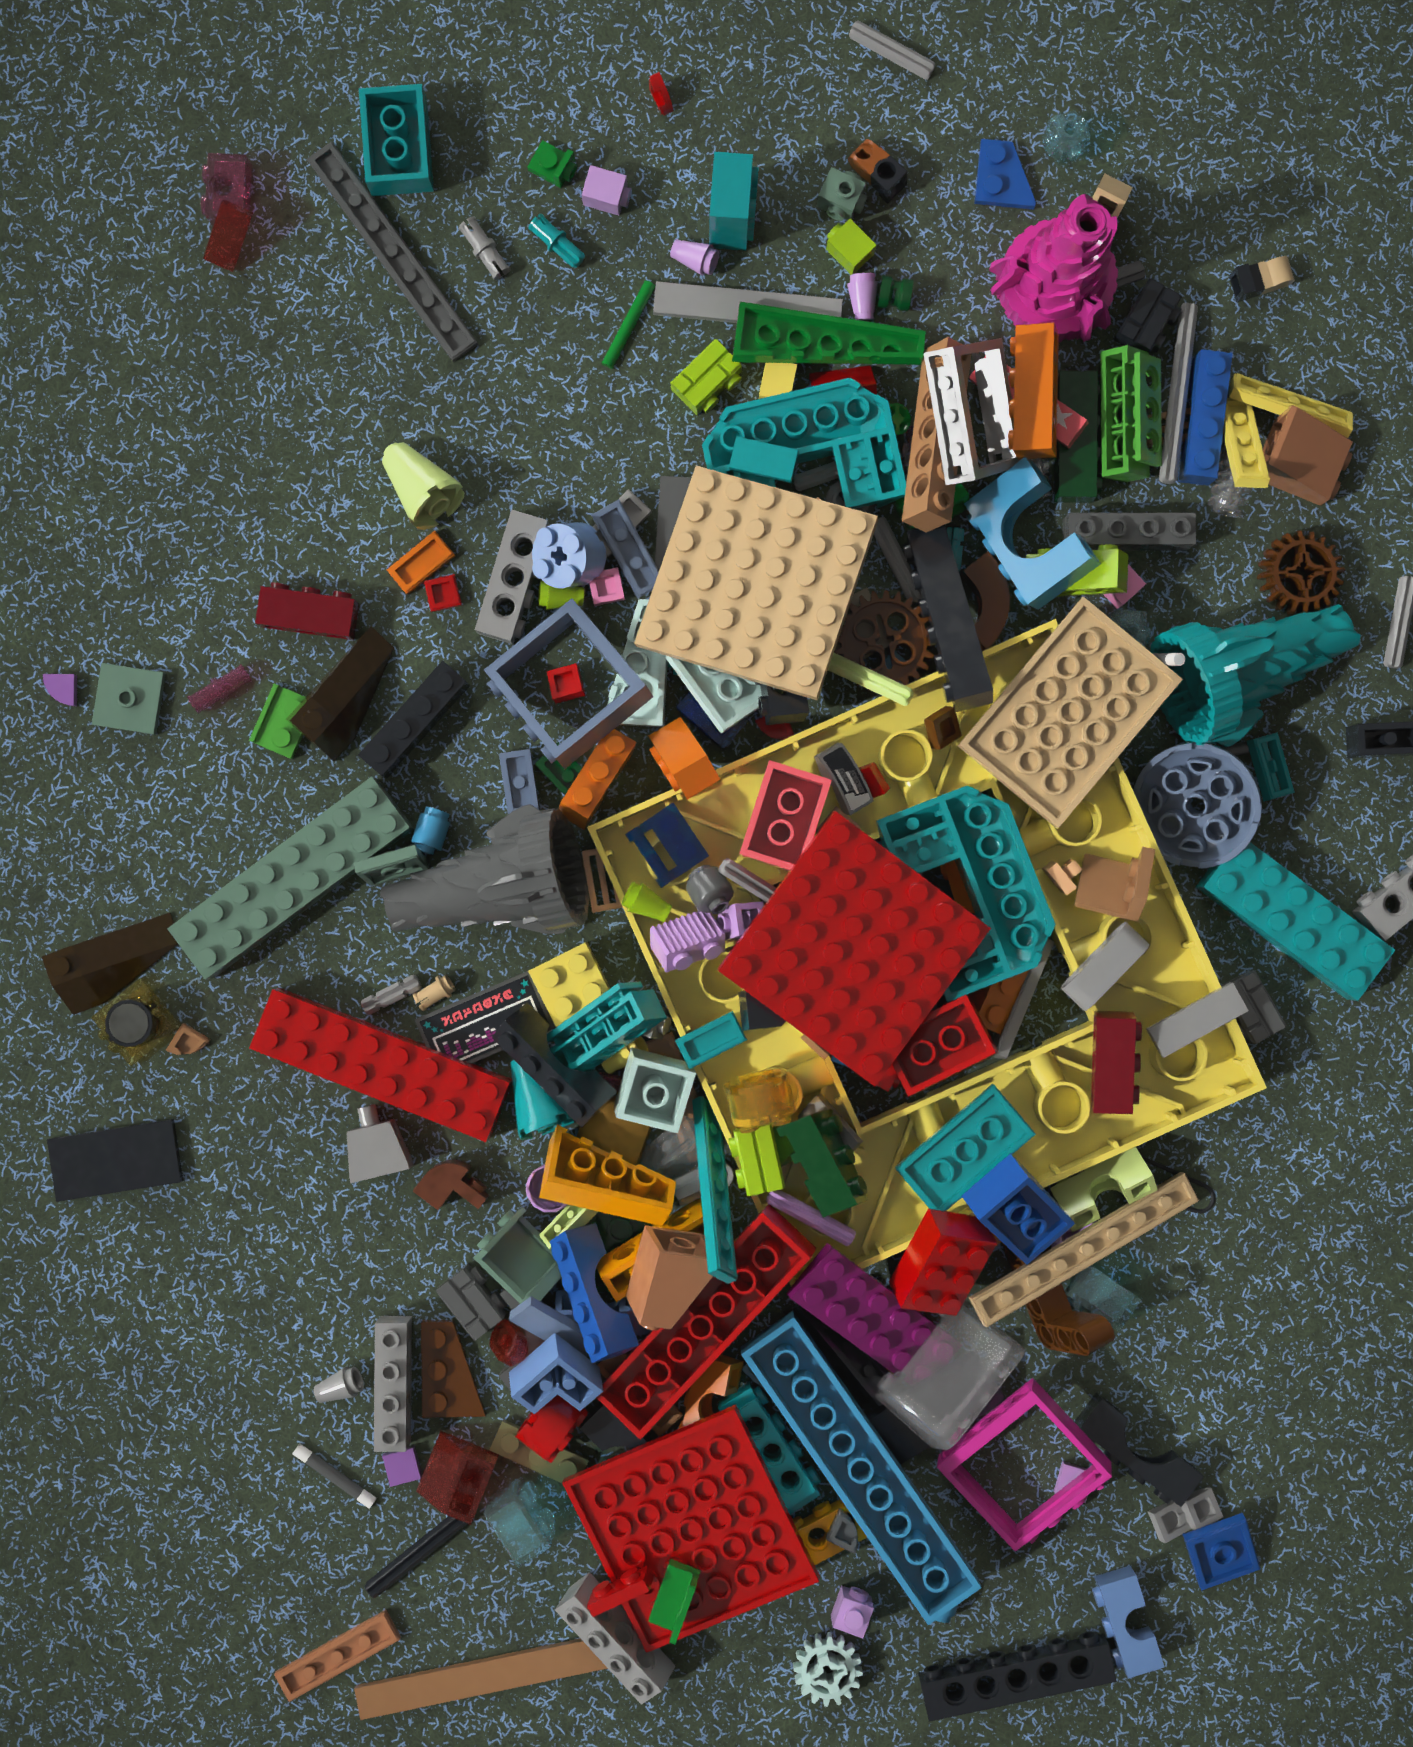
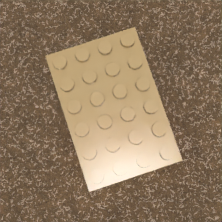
(1070, 712)

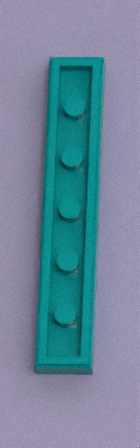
(714, 1193)

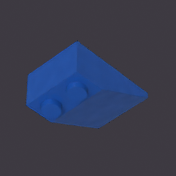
(1017, 1209)

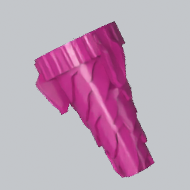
(1061, 271)

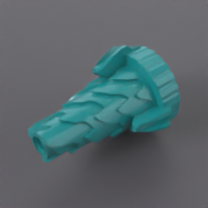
(1242, 665)

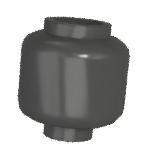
(709, 889)

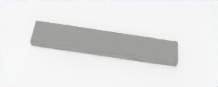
(723, 303)

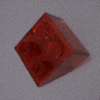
(456, 1476)

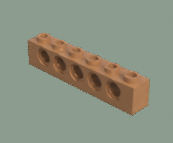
(927, 497)

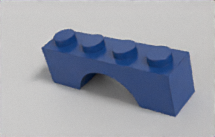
(1208, 406)
(602, 1328)

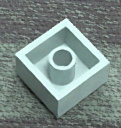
(654, 1090)

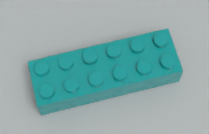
(1297, 921)

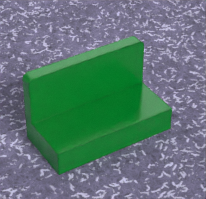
(674, 1597)

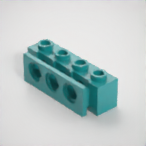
(606, 1026)
(804, 1485)

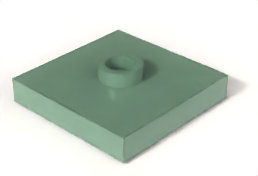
(128, 698)
(391, 865)

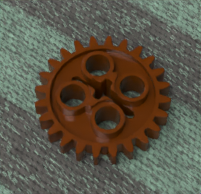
(911, 636)

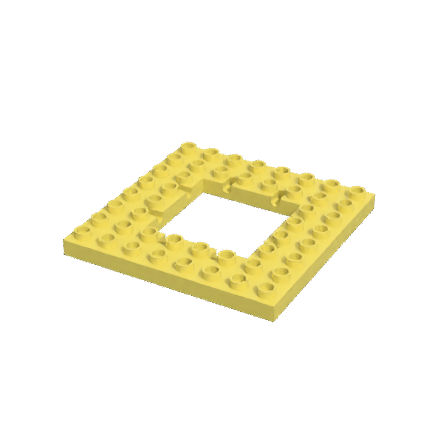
(1042, 1084)

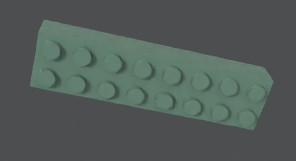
(290, 878)

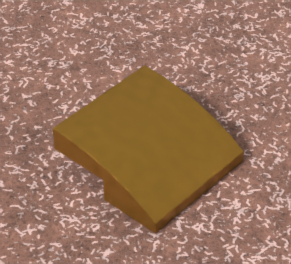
(616, 1134)

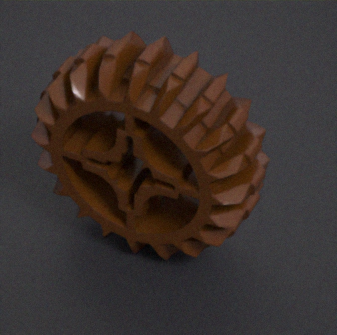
(1300, 585)

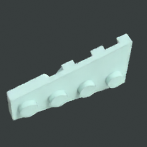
(651, 669)

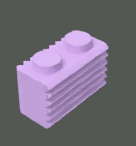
(687, 940)

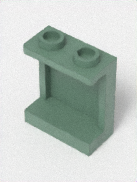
(518, 1258)

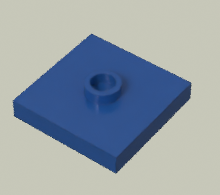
(1221, 1551)

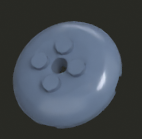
(1229, 798)

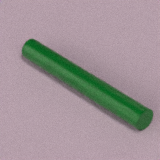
(628, 324)

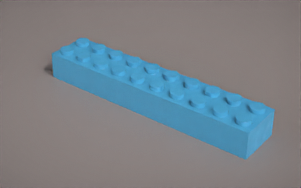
(860, 1467)

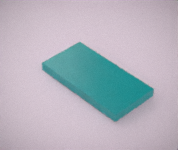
(965, 1149)

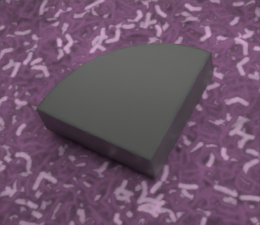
(843, 1532)

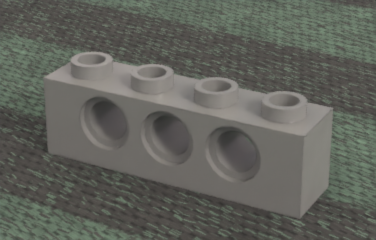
(519, 529)
(1372, 907)
(392, 1383)
(615, 1642)

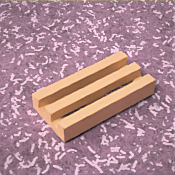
(590, 882)

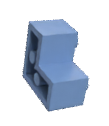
(555, 1370)

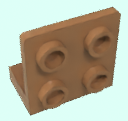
(1115, 886)

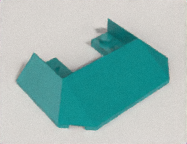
(820, 423)
(995, 873)

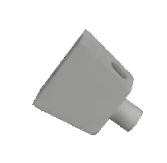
(375, 1147)

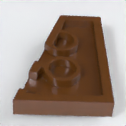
(446, 1375)

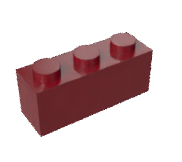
(307, 611)
(1115, 1062)

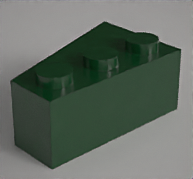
(826, 1161)

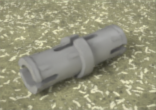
(484, 248)

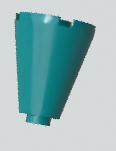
(534, 1106)

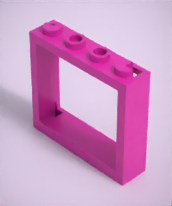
(1052, 1510)

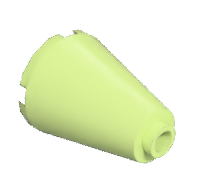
(421, 485)

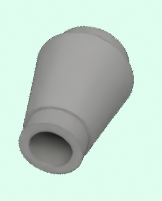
(340, 1385)

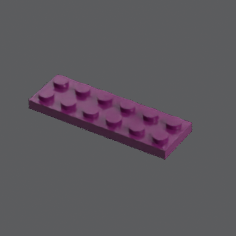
(860, 1309)

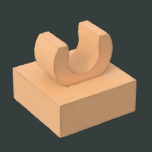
(1062, 875)

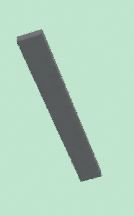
(392, 251)

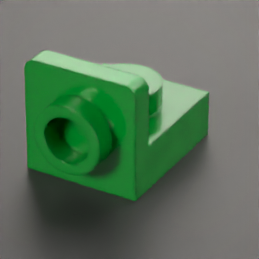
(553, 164)

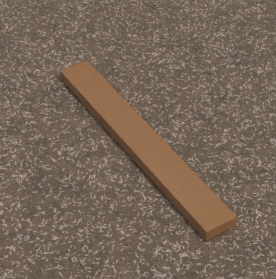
(475, 1678)

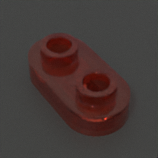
(508, 1343)

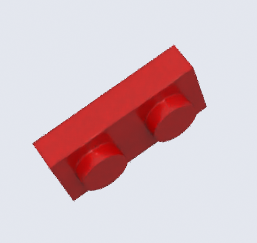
(627, 1587)

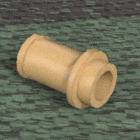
(434, 992)

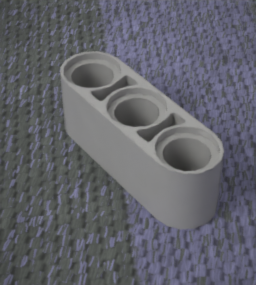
(1105, 966)

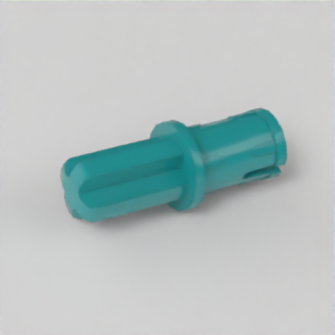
(556, 241)

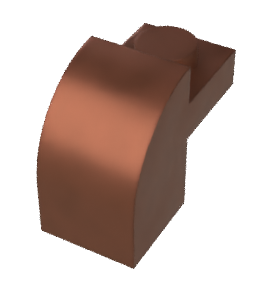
(450, 1177)

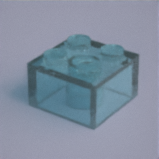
(520, 1520)

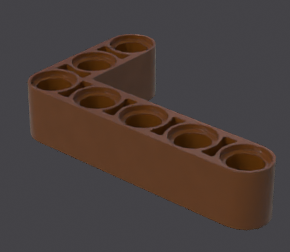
(1060, 1326)

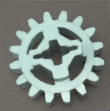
(839, 1664)

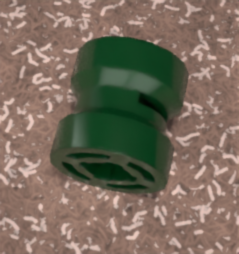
(902, 293)

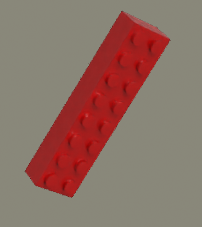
(381, 1064)
(673, 1359)

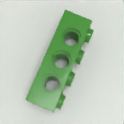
(1130, 369)

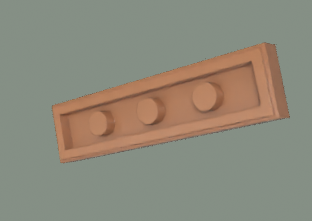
(337, 1655)

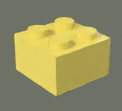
(569, 982)

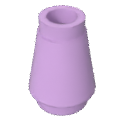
(696, 256)
(863, 295)

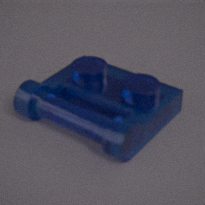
(676, 838)

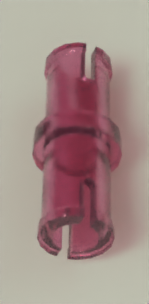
(219, 688)

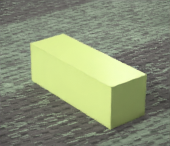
(567, 1219)

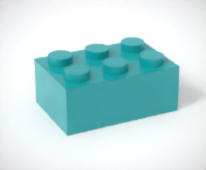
(396, 139)
(732, 200)

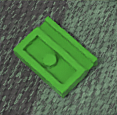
(272, 728)

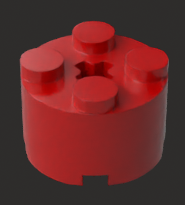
(551, 1428)

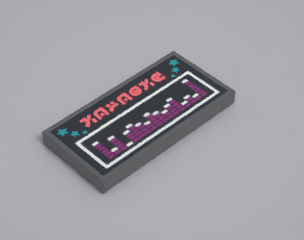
(468, 1024)

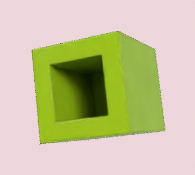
(850, 246)

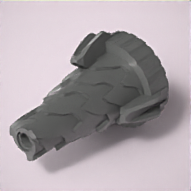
(524, 878)

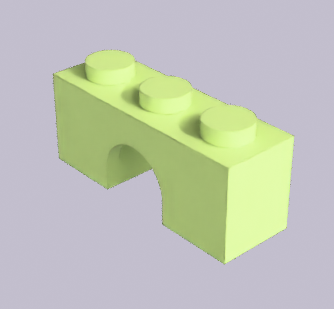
(1122, 1173)

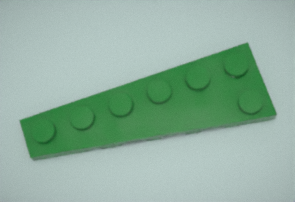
(797, 336)

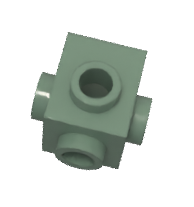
(842, 195)

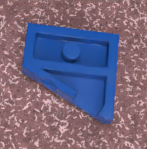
(1001, 177)

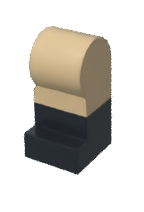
(1261, 278)

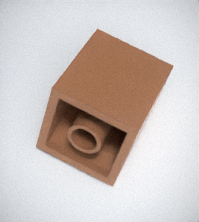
(1305, 456)
(667, 1276)

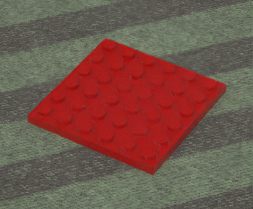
(854, 948)
(703, 1503)

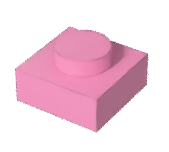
(607, 587)

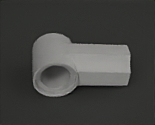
(688, 1185)

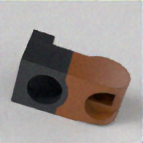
(879, 169)

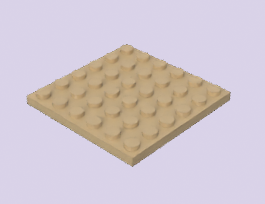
(756, 582)

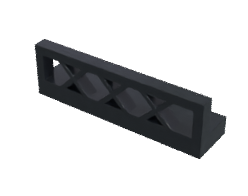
(854, 1367)

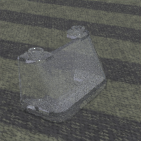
(950, 1378)

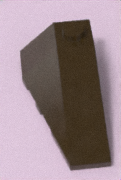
(339, 702)
(101, 966)

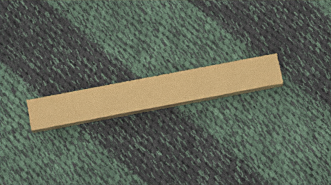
(1082, 1250)

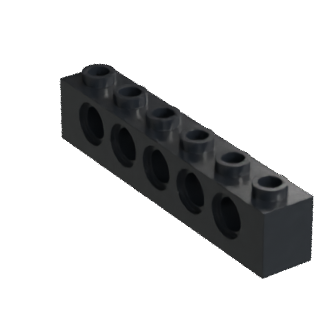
(1030, 1685)

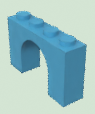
(995, 513)

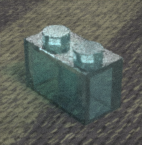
(1101, 1296)

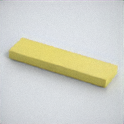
(1278, 400)
(1244, 446)

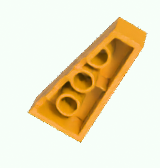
(603, 1181)

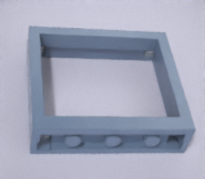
(603, 721)

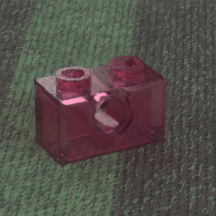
(224, 171)

